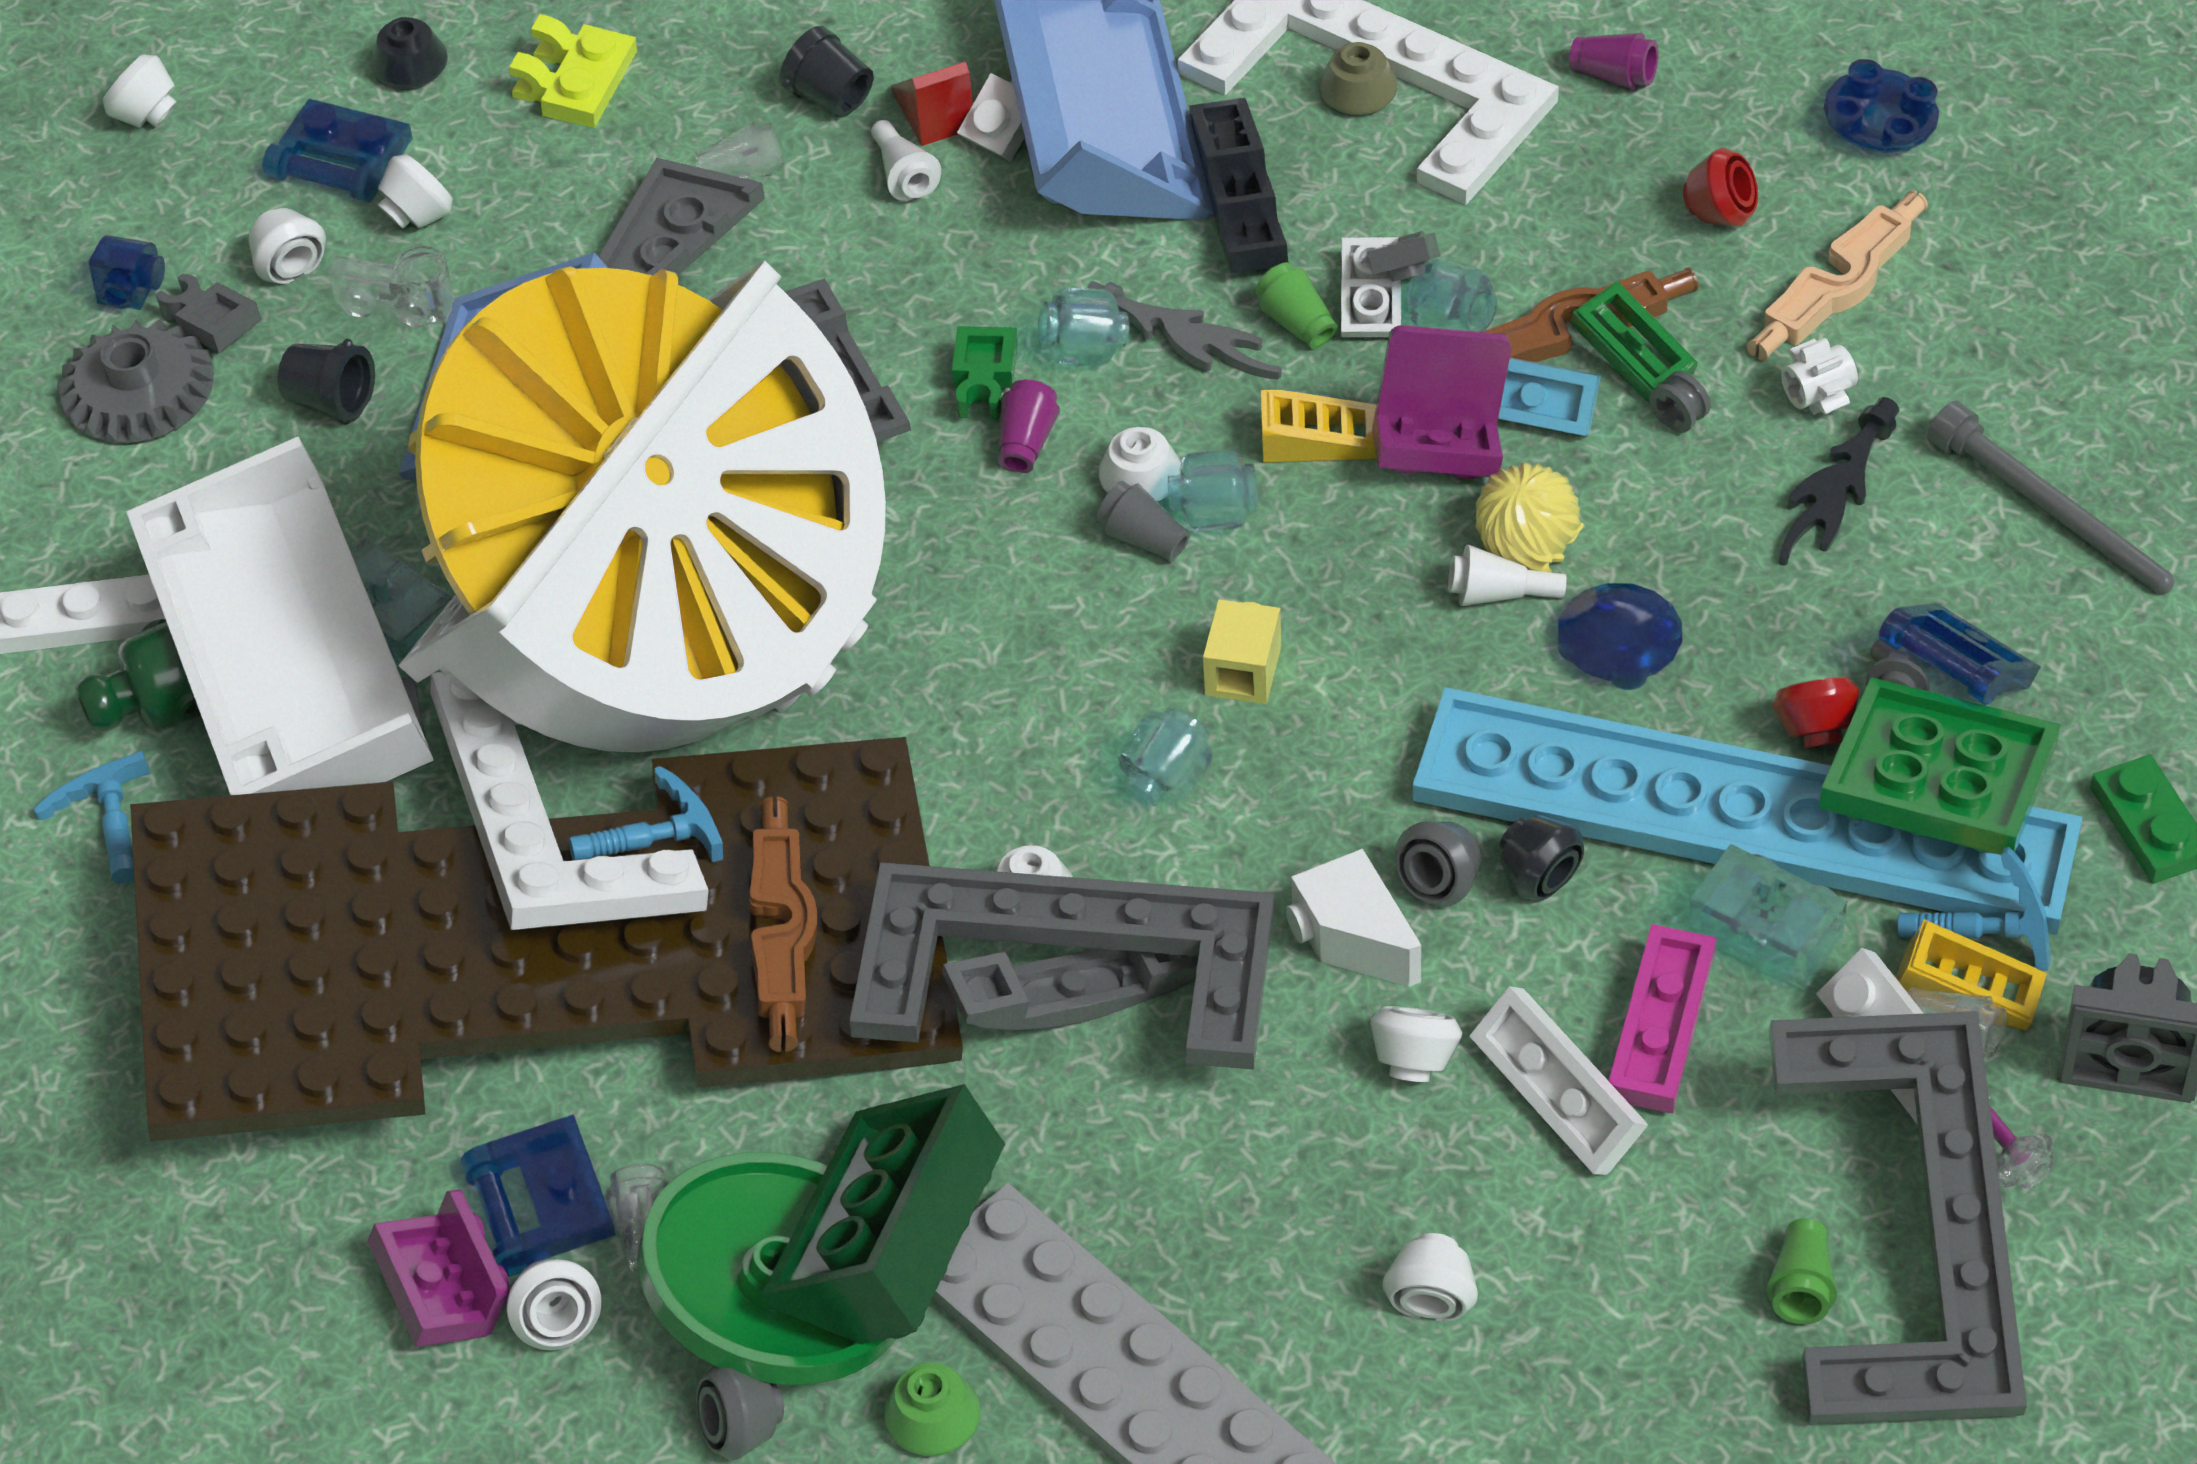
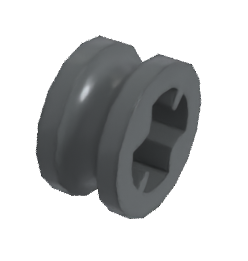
(1680, 401)

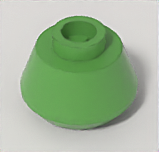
(931, 1410)

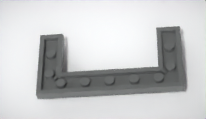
(1220, 926)
(1979, 1360)

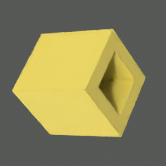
(1242, 651)

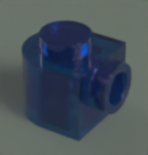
(125, 271)

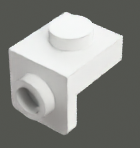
(995, 119)

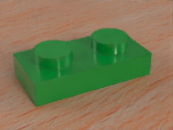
(2149, 817)

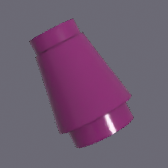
(1616, 58)
(1025, 423)

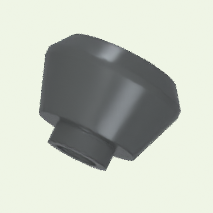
(1437, 861)
(736, 1411)

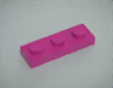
(1662, 1017)

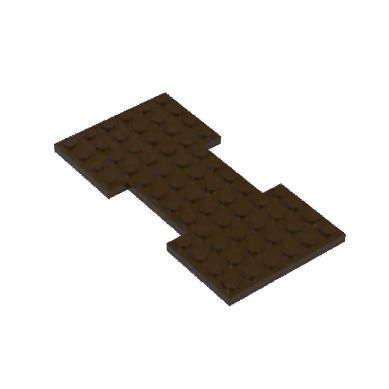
(321, 954)

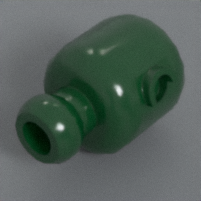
(147, 683)

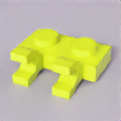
(587, 74)

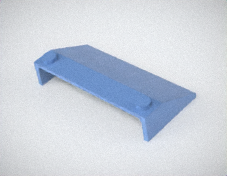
(1104, 107)

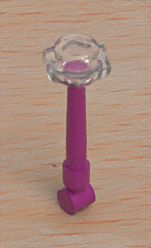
(2023, 1158)

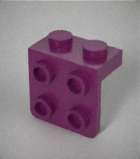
(1441, 402)

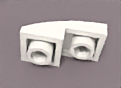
(1367, 300)

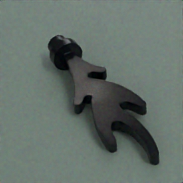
(1829, 485)

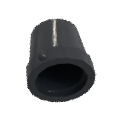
(826, 72)
(328, 378)

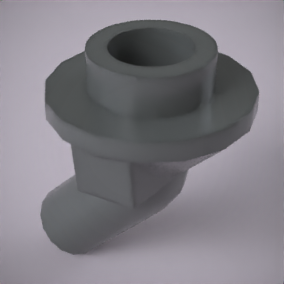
(1896, 667)

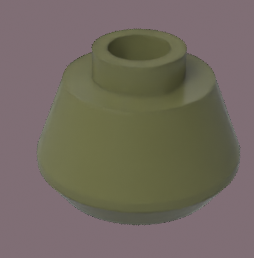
(1358, 80)

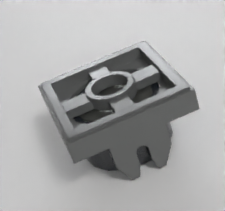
(2133, 1033)

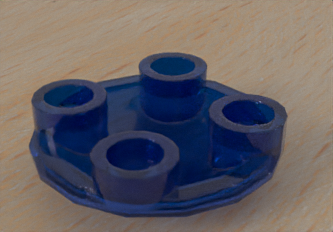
(1881, 108)
(1620, 633)

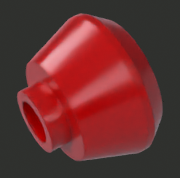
(1722, 189)
(1817, 710)

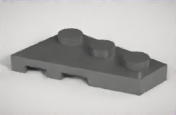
(678, 217)

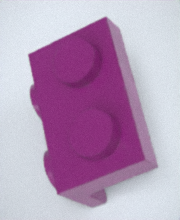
(441, 1273)

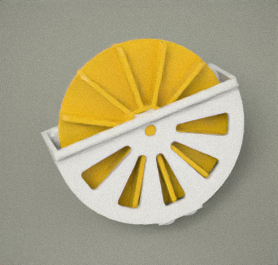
(645, 506)

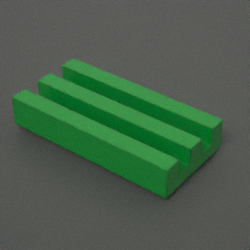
(1624, 346)

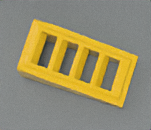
(1289, 441)
(1956, 951)

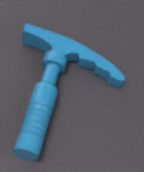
(107, 783)
(636, 836)
(2014, 924)

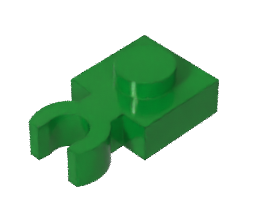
(983, 365)

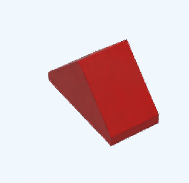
(936, 102)

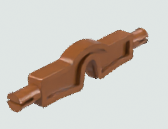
(1544, 330)
(780, 949)

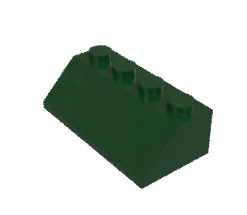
(887, 1216)

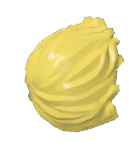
(1528, 515)

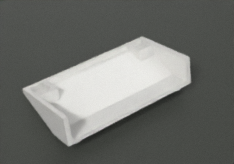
(277, 629)

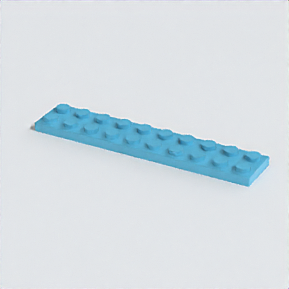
(1704, 795)

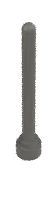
(1958, 431)

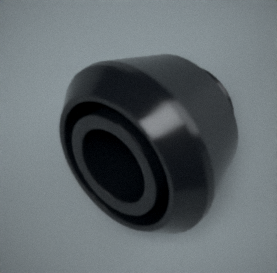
(408, 54)
(1540, 855)

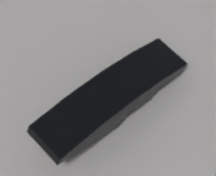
(1238, 185)

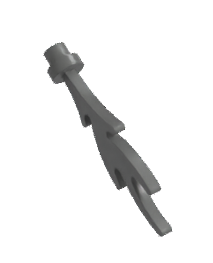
(1192, 337)

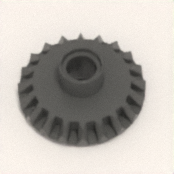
(136, 383)

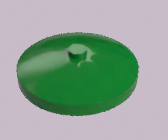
(711, 1256)

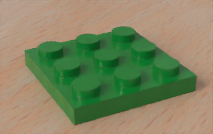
(1940, 767)

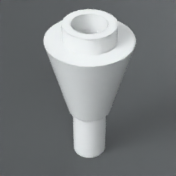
(907, 167)
(1490, 578)

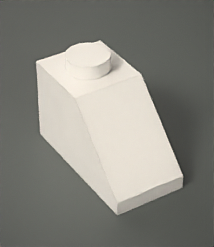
(1354, 920)

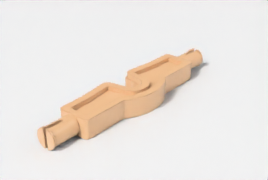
(1821, 293)

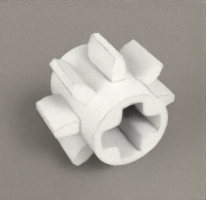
(1819, 376)

